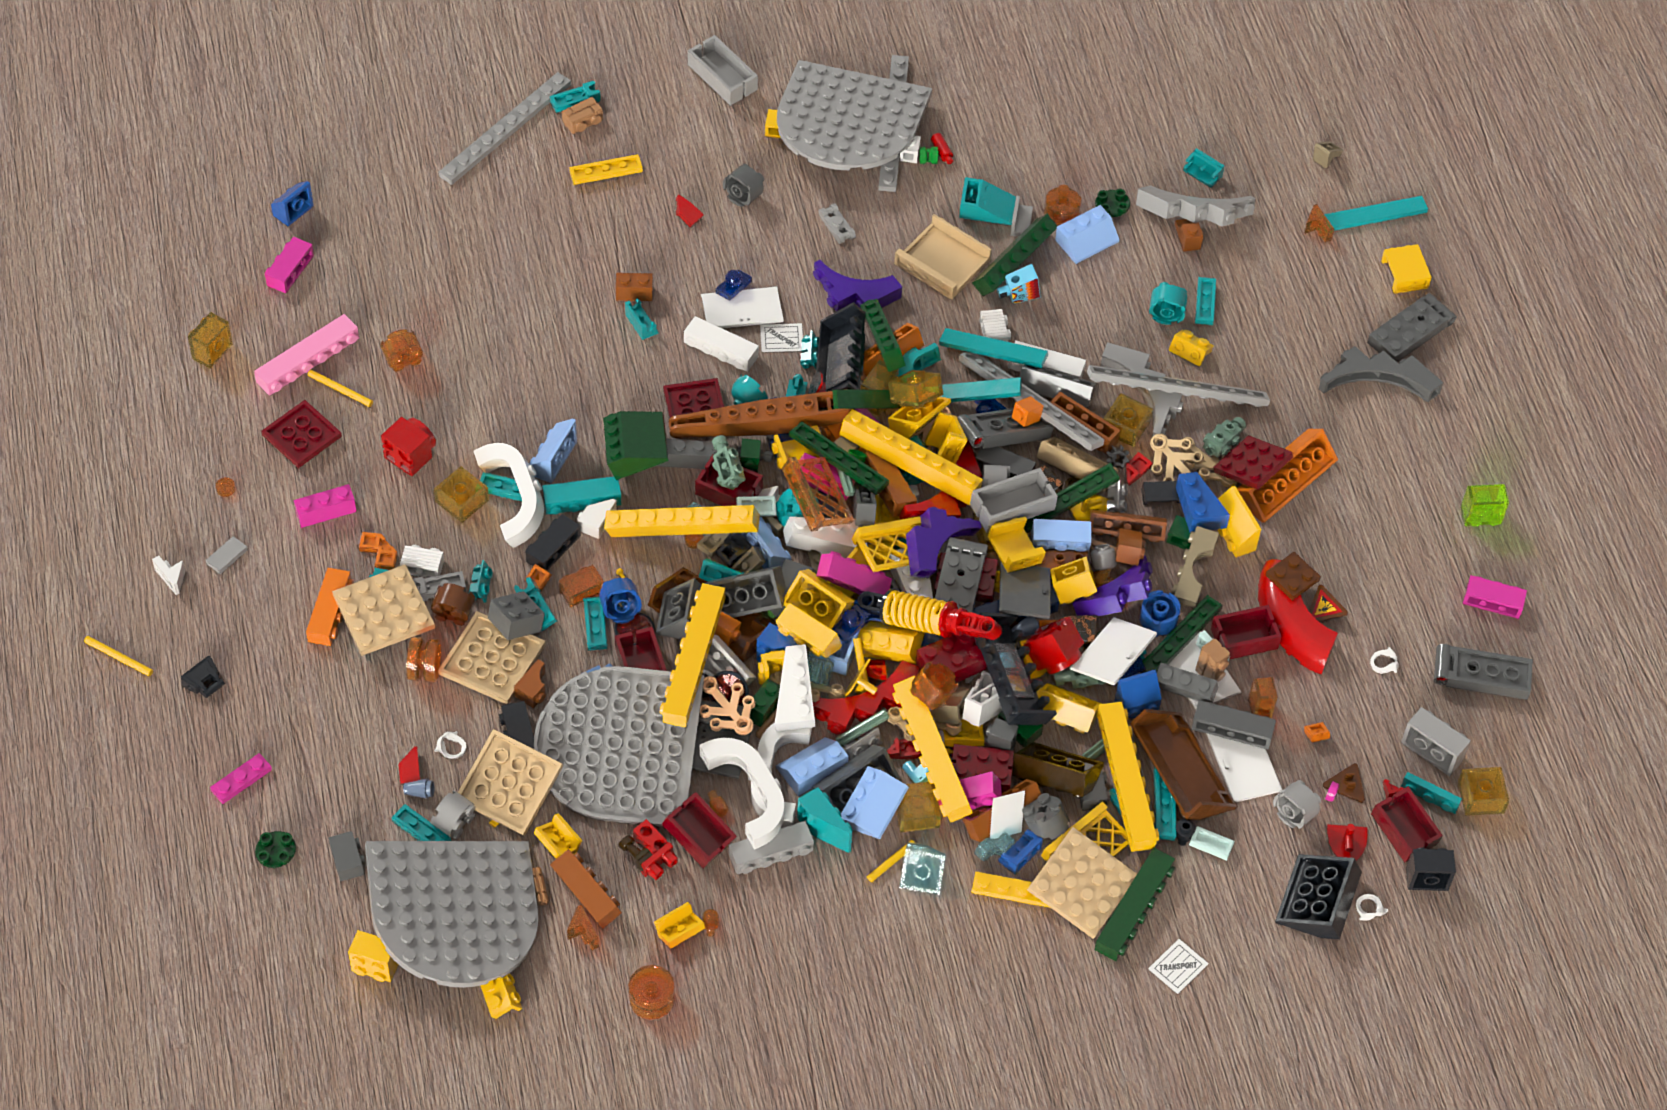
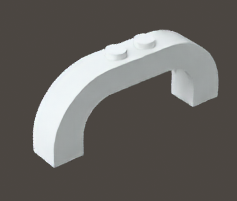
(531, 513)
(768, 745)
(736, 752)

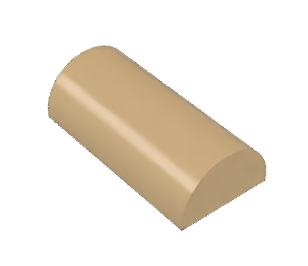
(1069, 458)

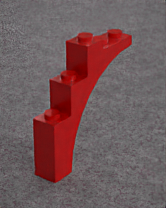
(943, 500)
(842, 711)

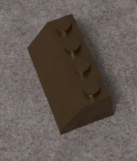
(1057, 769)

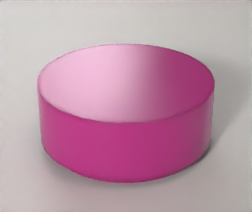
(1331, 794)

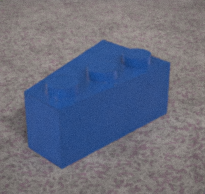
(1200, 504)

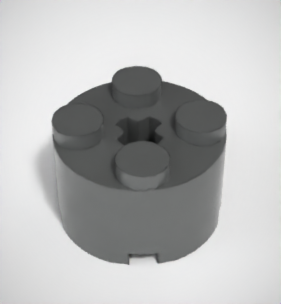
(743, 185)
(1046, 817)

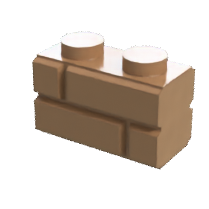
(582, 115)
(1213, 660)

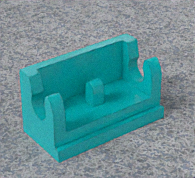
(1204, 168)
(640, 320)

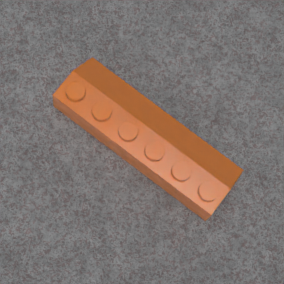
(1310, 459)

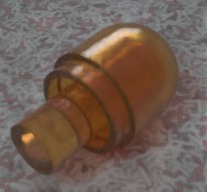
(718, 804)
(711, 921)

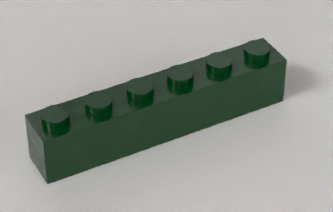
(1015, 254)
(883, 335)
(1135, 904)

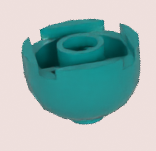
(747, 390)

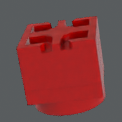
(408, 444)
(1055, 646)

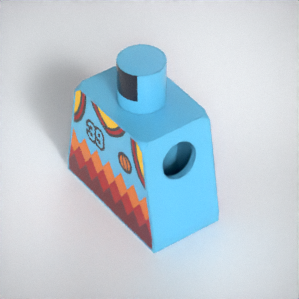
(1021, 285)

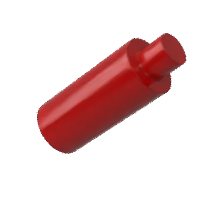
(943, 149)

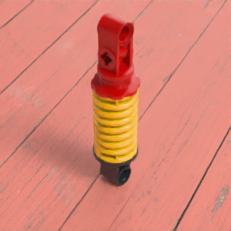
(928, 615)

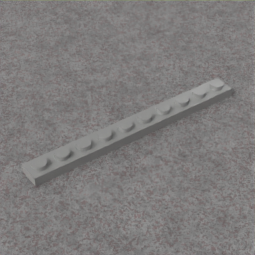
(503, 129)
(889, 171)
(1182, 386)
(1050, 412)

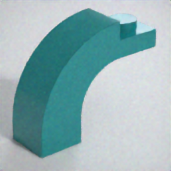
(920, 359)

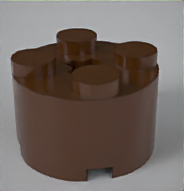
(452, 603)

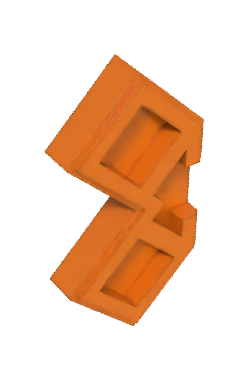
(377, 543)

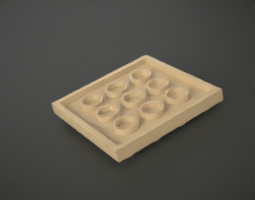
(383, 610)
(488, 660)
(510, 782)
(1082, 882)

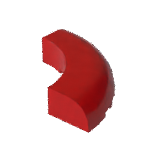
(1300, 632)

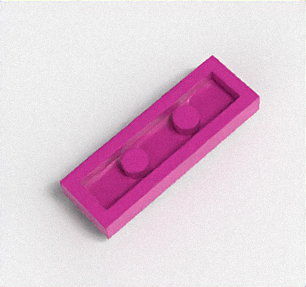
(241, 778)

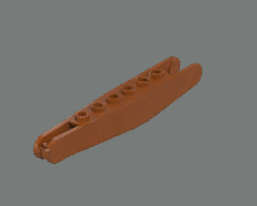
(759, 417)

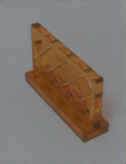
(805, 494)

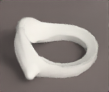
(1391, 667)
(455, 738)
(1368, 916)

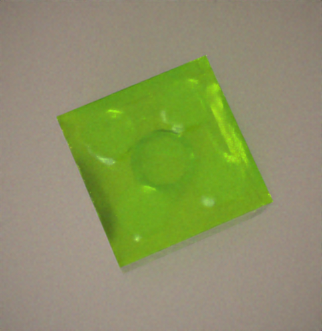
(1484, 505)

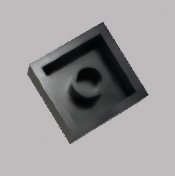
(1430, 869)

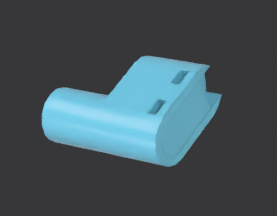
(916, 774)

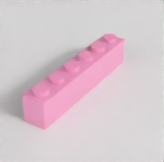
(306, 354)

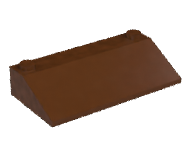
(751, 624)
(1182, 764)

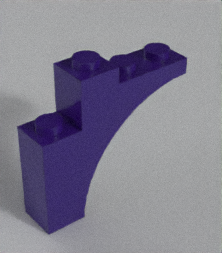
(846, 290)
(926, 540)
(1114, 595)

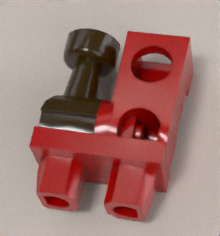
(655, 851)

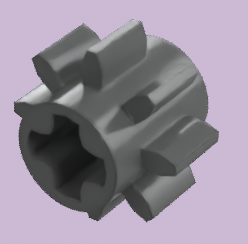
(1122, 460)

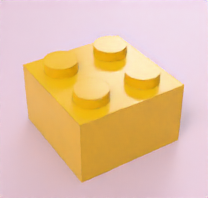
(1073, 580)
(370, 958)

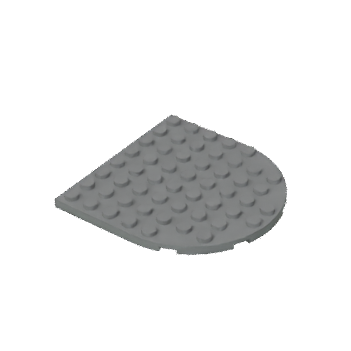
(848, 116)
(616, 747)
(453, 907)

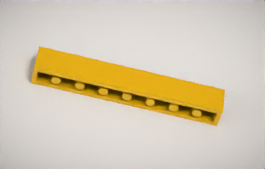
(910, 456)
(682, 521)
(693, 655)
(933, 752)
(1127, 777)

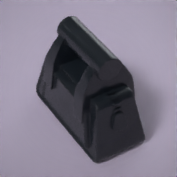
(736, 546)
(201, 676)

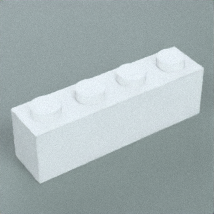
(721, 344)
(1056, 362)

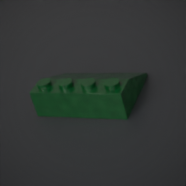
(634, 441)

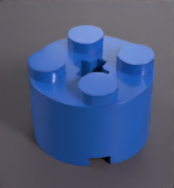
(620, 600)
(1160, 612)

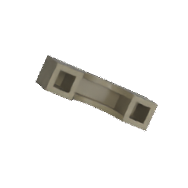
(1202, 545)

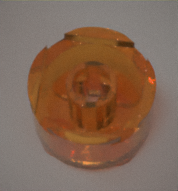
(1062, 204)
(402, 349)
(934, 685)

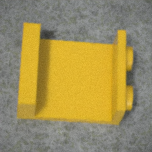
(1407, 268)
(947, 436)
(790, 449)
(1014, 545)

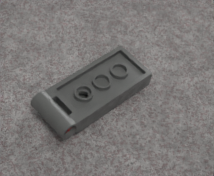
(1411, 327)
(999, 429)
(964, 558)
(1483, 671)

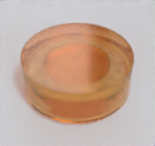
(225, 487)
(692, 540)

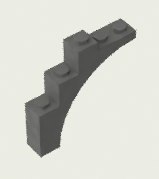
(1382, 368)

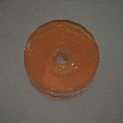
(423, 659)
(651, 992)

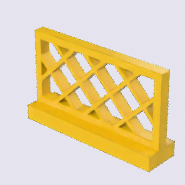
(889, 532)
(1087, 824)

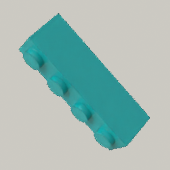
(579, 494)

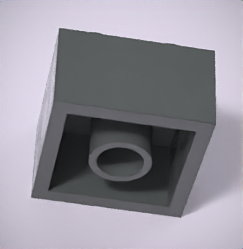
(515, 615)

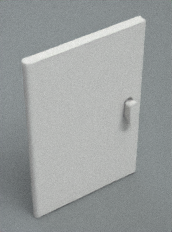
(755, 305)
(1114, 651)
(1187, 661)
(1248, 771)

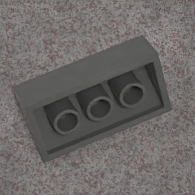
(752, 591)
(844, 780)

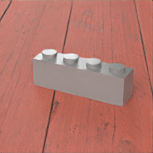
(788, 843)

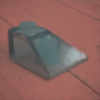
(922, 868)

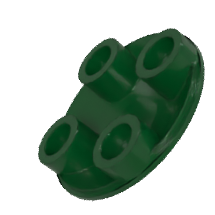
(1113, 201)
(275, 849)

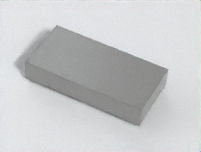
(226, 555)

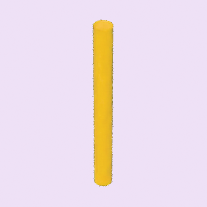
(340, 388)
(119, 656)

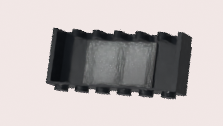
(842, 349)
(1012, 676)

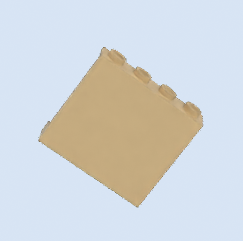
(944, 257)

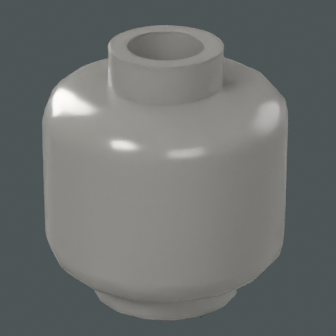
(1103, 557)

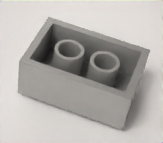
(1435, 741)

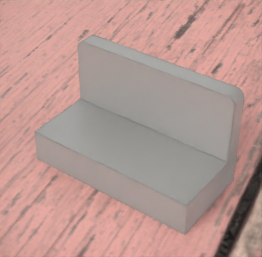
(1021, 218)

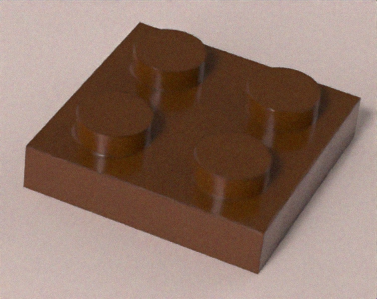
(1293, 575)

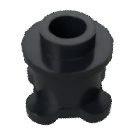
(1184, 831)

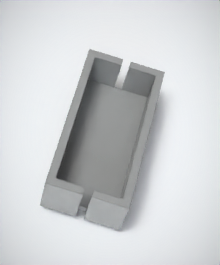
(722, 70)
(1014, 498)

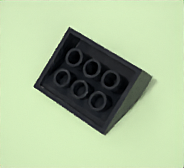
(1319, 895)

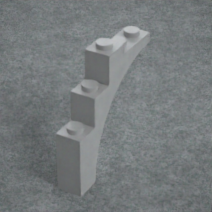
(1194, 209)
(1164, 404)

